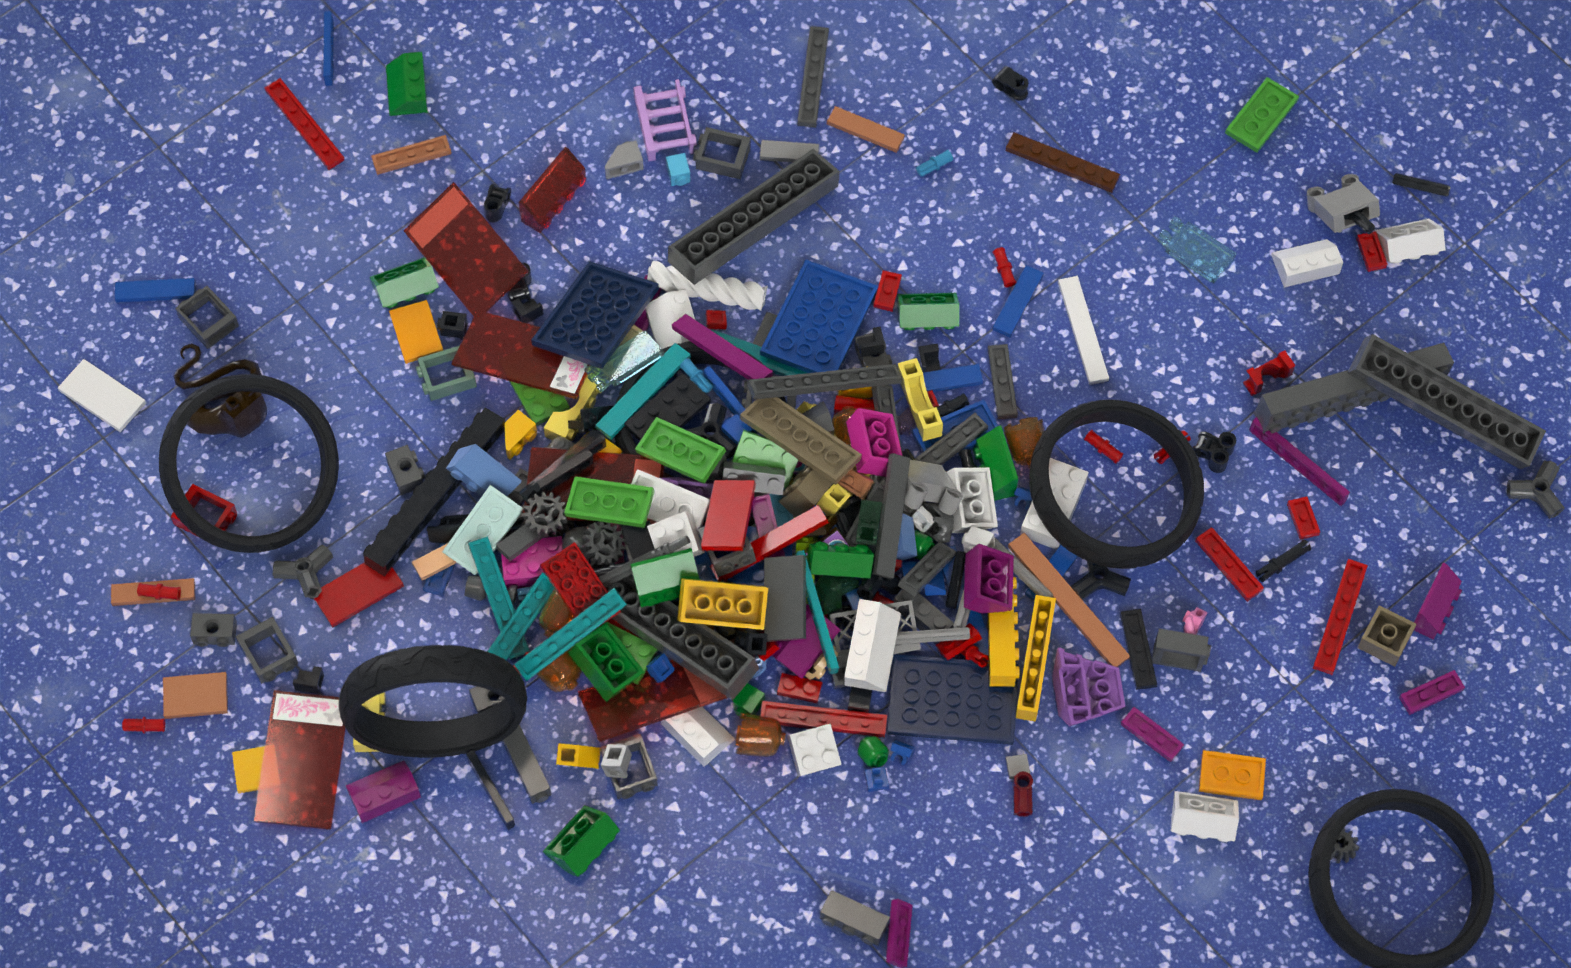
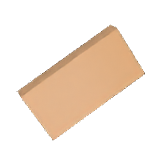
(432, 563)

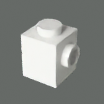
(977, 536)

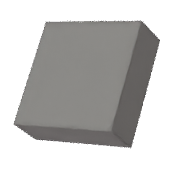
(1017, 764)

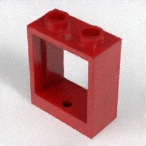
(194, 494)

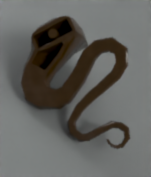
(241, 411)

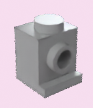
(616, 760)

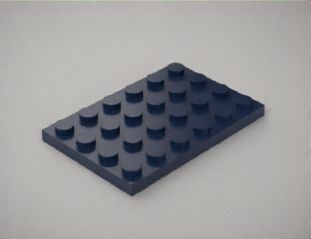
(595, 314)
(949, 701)

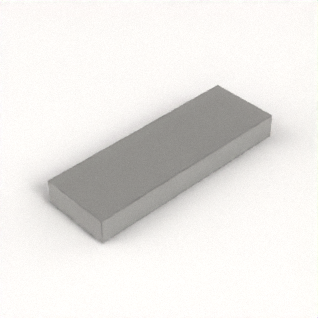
(785, 151)

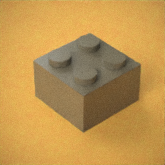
(804, 492)
(1386, 635)

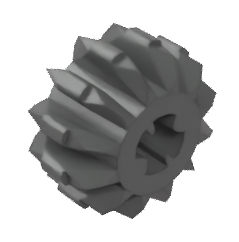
(1349, 847)

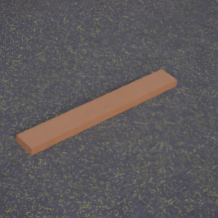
(1069, 601)

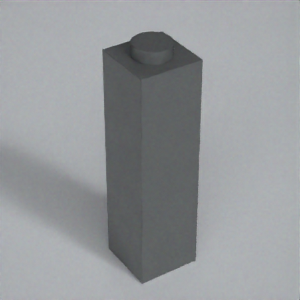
(527, 766)

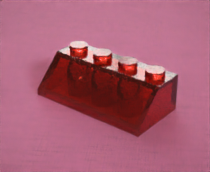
(552, 191)

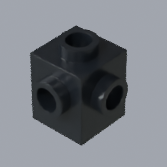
(751, 641)

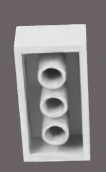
(1067, 486)

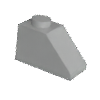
(624, 160)

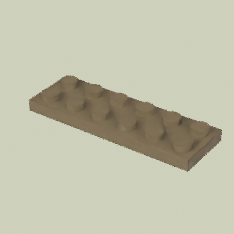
(801, 437)

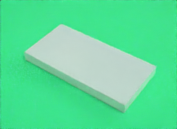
(490, 517)

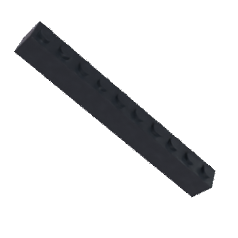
(429, 497)

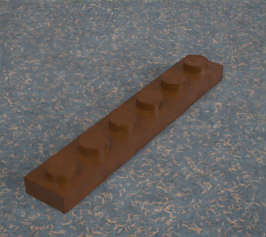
(1062, 162)

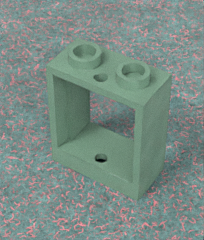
(447, 388)

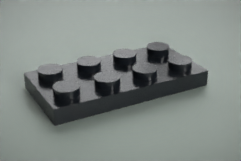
(674, 404)

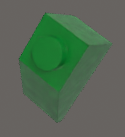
(748, 700)

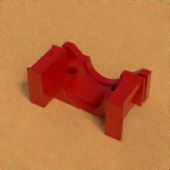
(1281, 367)

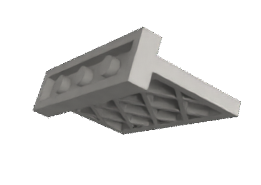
(900, 648)

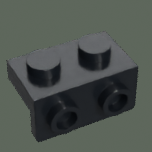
(589, 418)

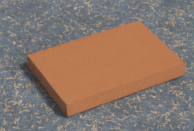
(195, 695)

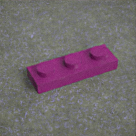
(1432, 692)
(1152, 734)
(899, 933)

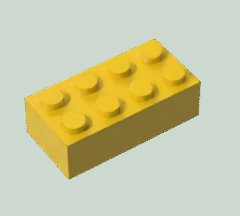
(722, 604)

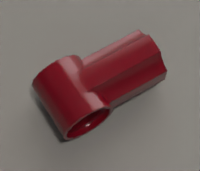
(1022, 795)

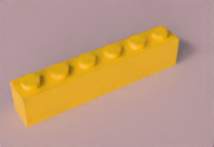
(1002, 646)
(1035, 658)

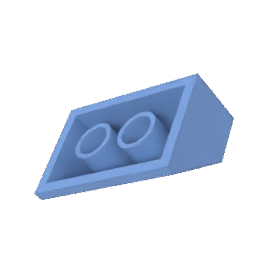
(481, 470)

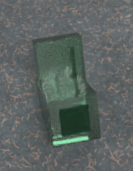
(868, 522)
(831, 590)

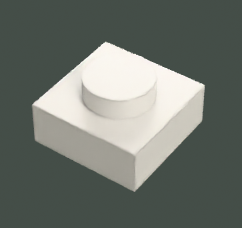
(923, 519)

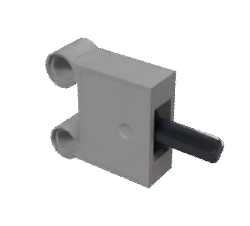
(1345, 206)
(930, 484)

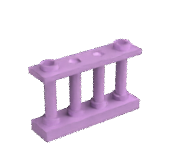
(649, 131)

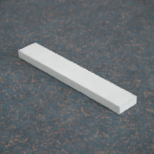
(1083, 330)

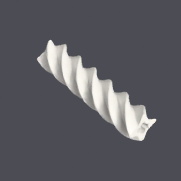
(711, 288)

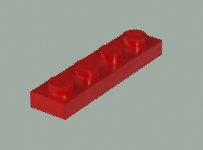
(1229, 564)

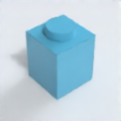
(678, 169)

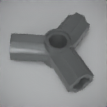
(1527, 489)
(304, 570)

